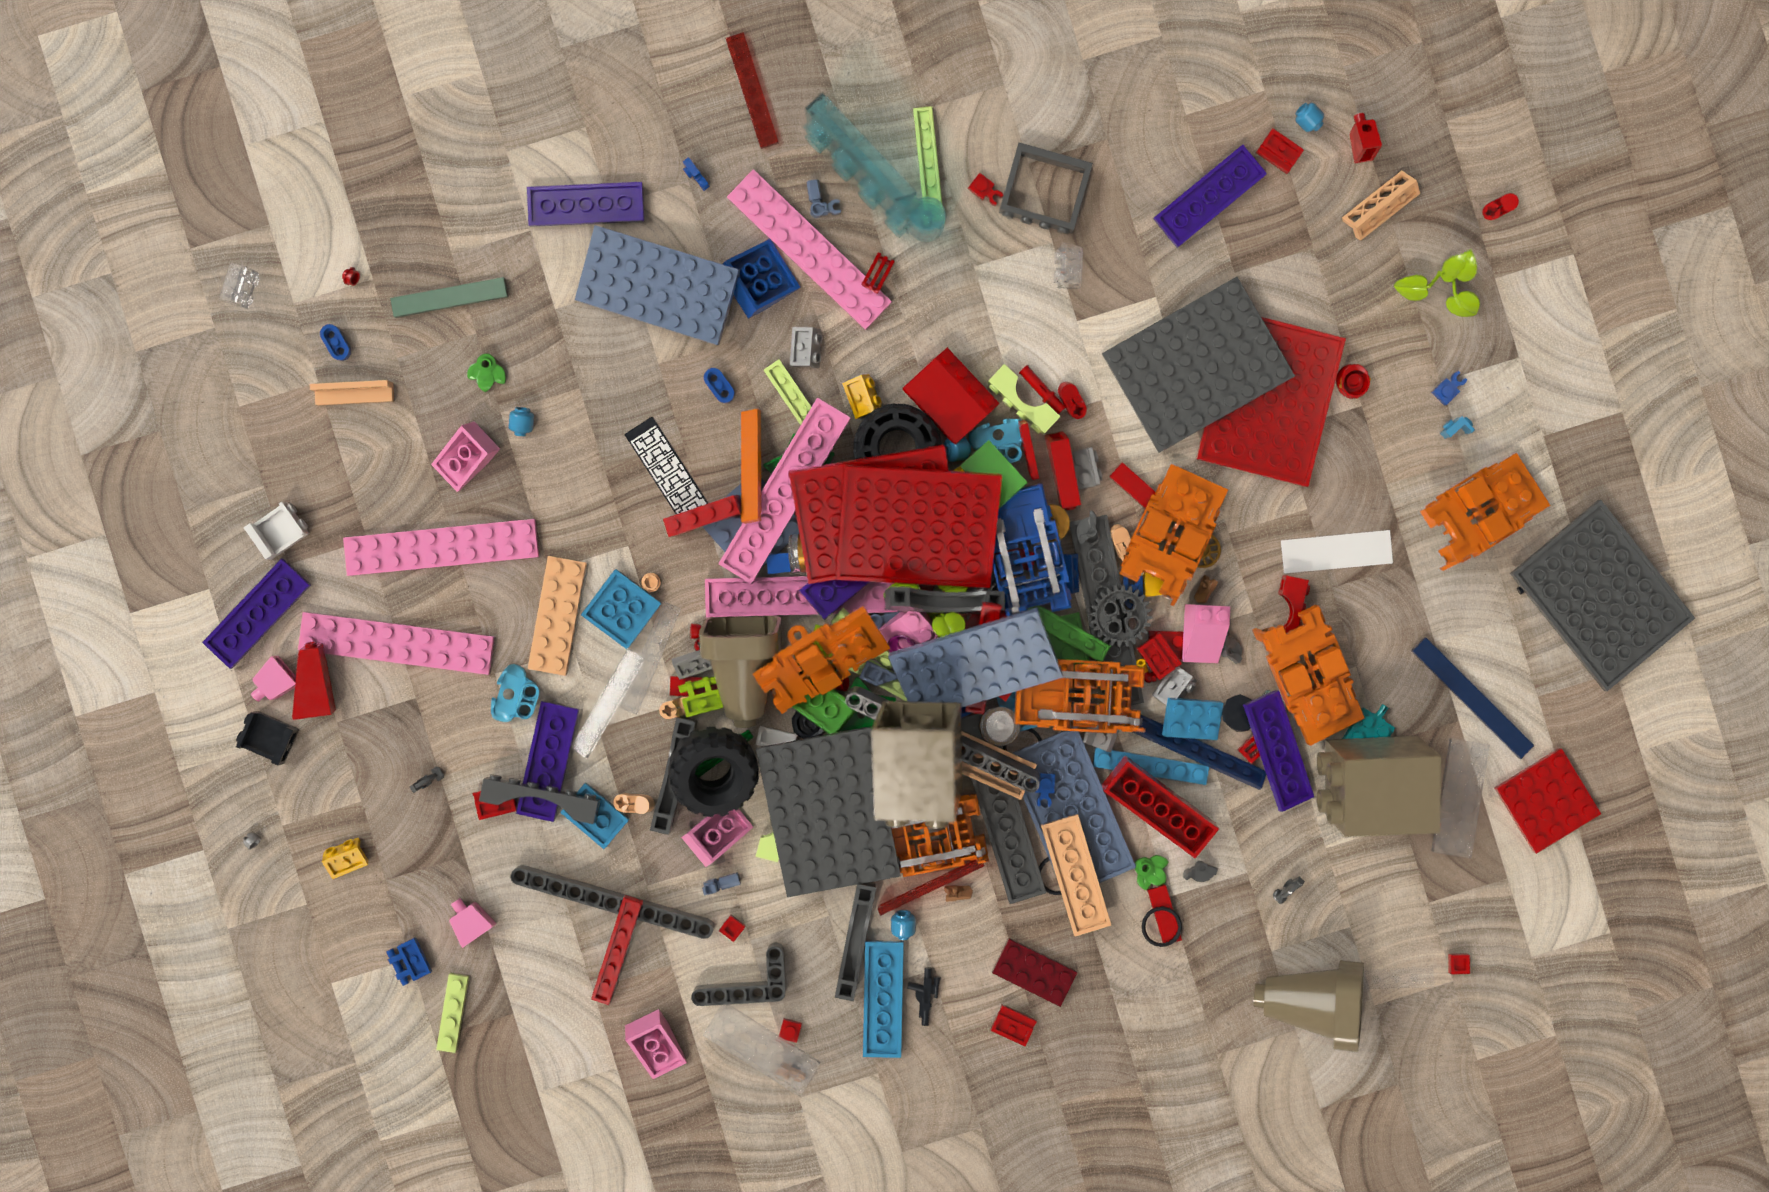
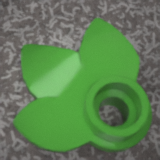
(486, 375)
(1153, 873)

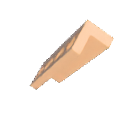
(1385, 206)
(353, 392)

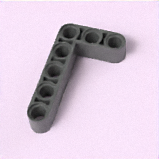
(748, 987)

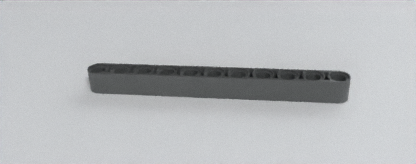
(972, 747)
(603, 903)

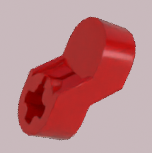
(1508, 201)
(1075, 408)

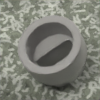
(251, 840)

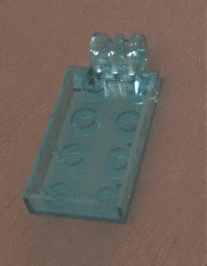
(875, 176)

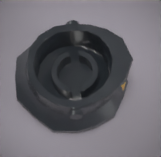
(1234, 713)
(804, 727)

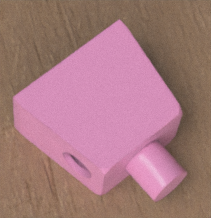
(273, 680)
(469, 922)

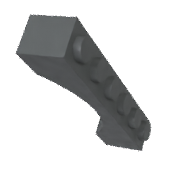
(940, 602)
(667, 802)
(579, 807)
(855, 941)

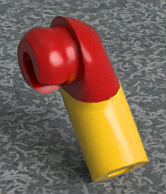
(1148, 677)

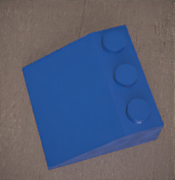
(762, 278)

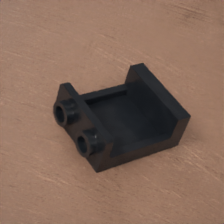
(267, 737)

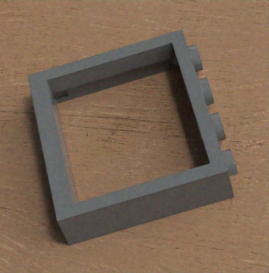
(1054, 159)

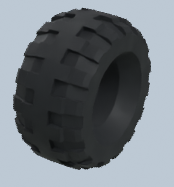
(891, 418)
(717, 795)

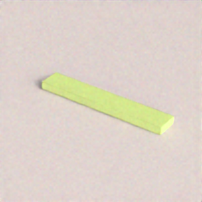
(927, 152)

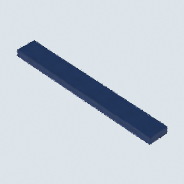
(1472, 697)
(1204, 754)

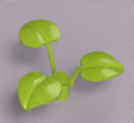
(1459, 266)
(941, 623)

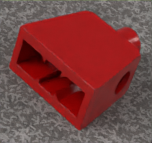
(1364, 139)

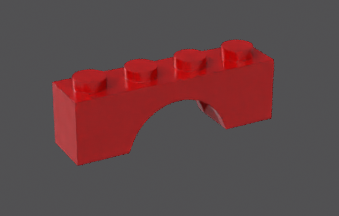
(703, 515)
(1294, 592)

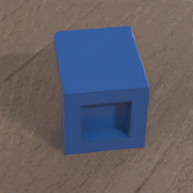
(778, 563)

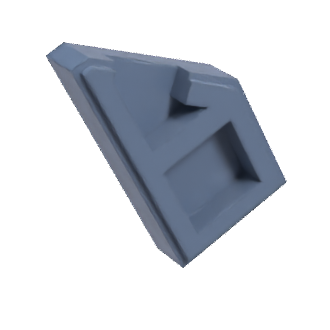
(876, 674)

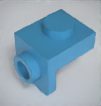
(1453, 426)

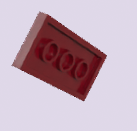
(1034, 972)

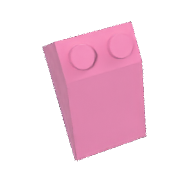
(465, 455)
(910, 624)
(1204, 632)
(716, 835)
(654, 1044)

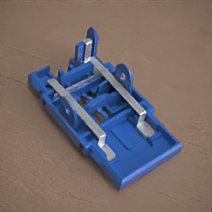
(1025, 519)

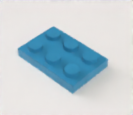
(1192, 718)
(608, 821)

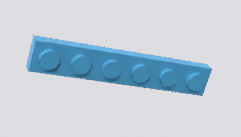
(1154, 765)

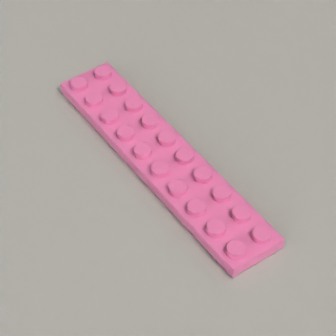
(808, 249)
(807, 449)
(441, 547)
(779, 597)
(398, 643)

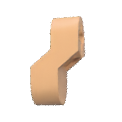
(1120, 534)
(669, 709)
(625, 801)

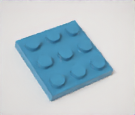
(621, 609)

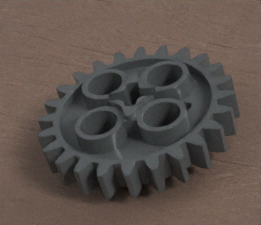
(1103, 619)

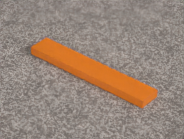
(751, 466)

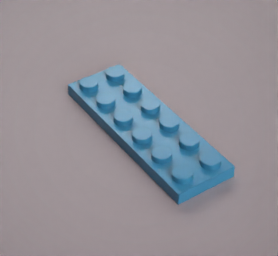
(883, 999)

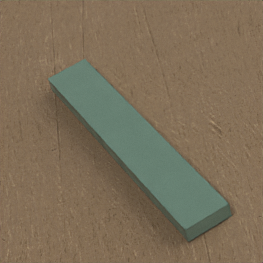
(449, 297)

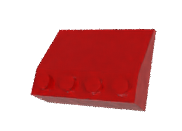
(950, 396)

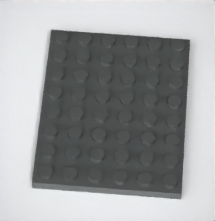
(1198, 364)
(1602, 595)
(825, 812)

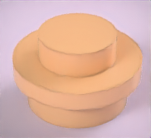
(651, 582)

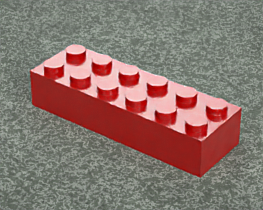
(1160, 807)

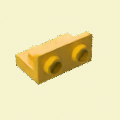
(862, 395)
(344, 858)

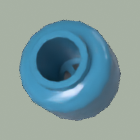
(1309, 117)
(521, 421)
(958, 451)
(903, 924)

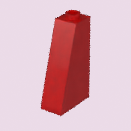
(1063, 470)
(312, 686)

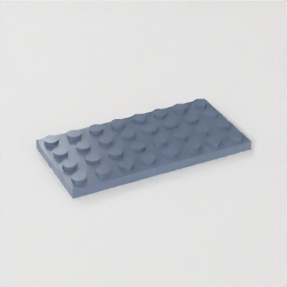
(657, 285)
(978, 662)
(1077, 793)

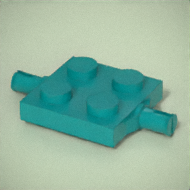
(1371, 726)

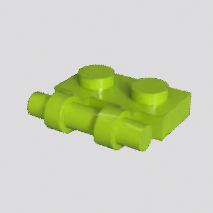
(702, 702)

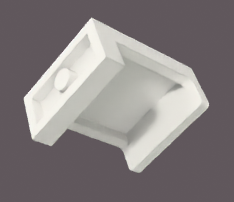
(277, 530)

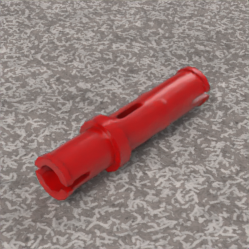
(1037, 384)

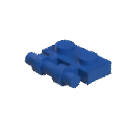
(413, 958)

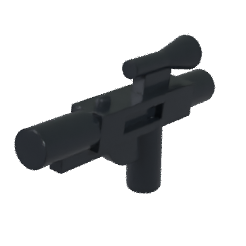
(924, 992)

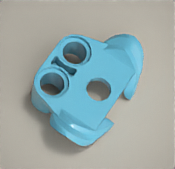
(1011, 438)
(506, 709)

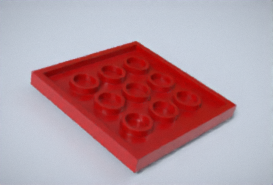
(1547, 800)

